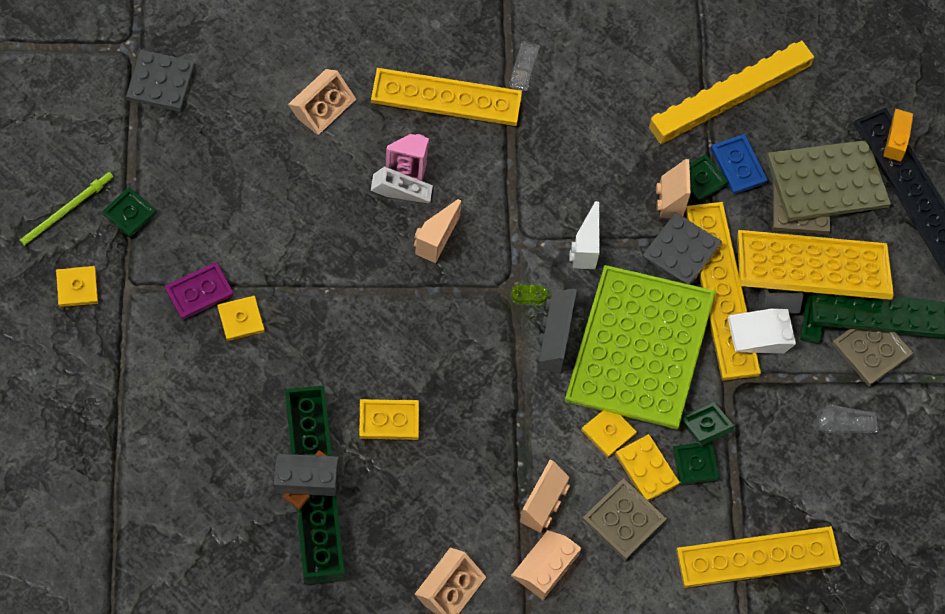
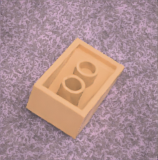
(674, 190)
(436, 232)

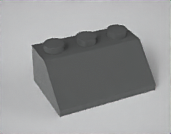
(306, 474)

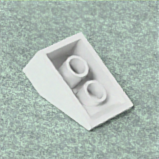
(585, 249)
(762, 331)

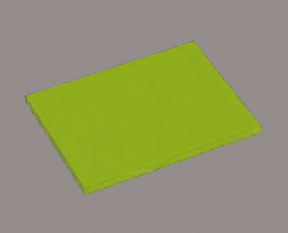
(640, 347)

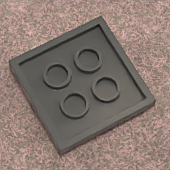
(160, 80)
(682, 249)

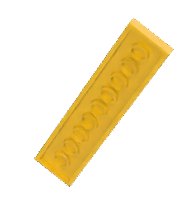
(723, 278)

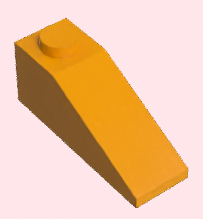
(898, 135)

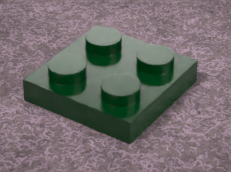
(705, 178)
(129, 212)
(707, 424)
(695, 463)

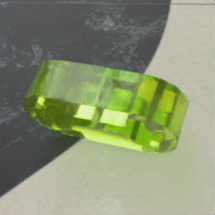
(529, 294)

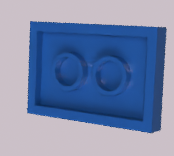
(738, 164)

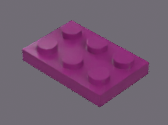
(199, 291)

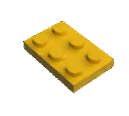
(389, 419)
(647, 468)

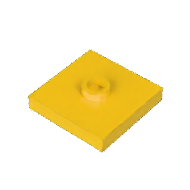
(77, 286)
(240, 318)
(608, 432)

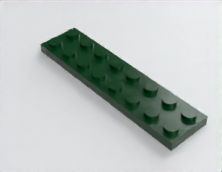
(883, 315)

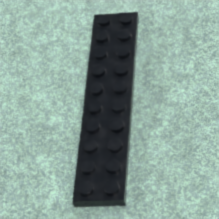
(908, 182)

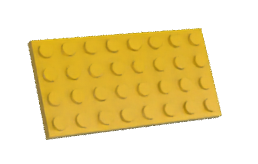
(814, 264)

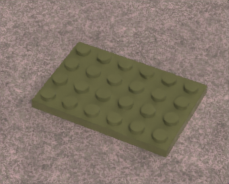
(827, 180)

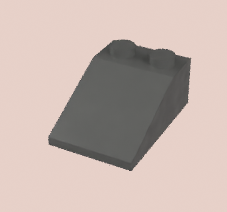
(780, 299)

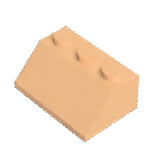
(322, 101)
(545, 497)
(546, 563)
(450, 583)

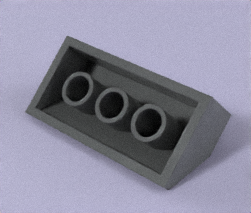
(556, 330)

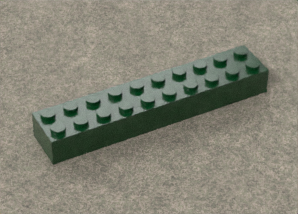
(319, 515)

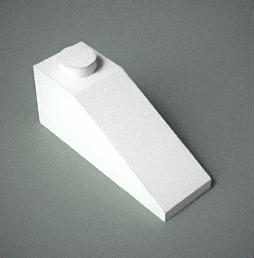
(400, 186)

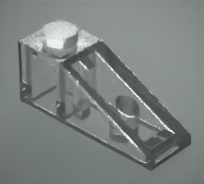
(524, 66)
(846, 420)

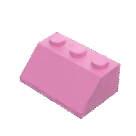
(408, 155)

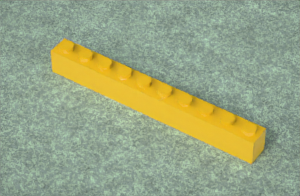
(730, 92)

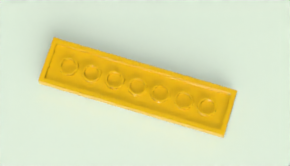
(446, 96)
(757, 557)

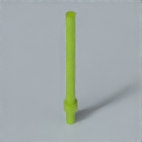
(95, 186)

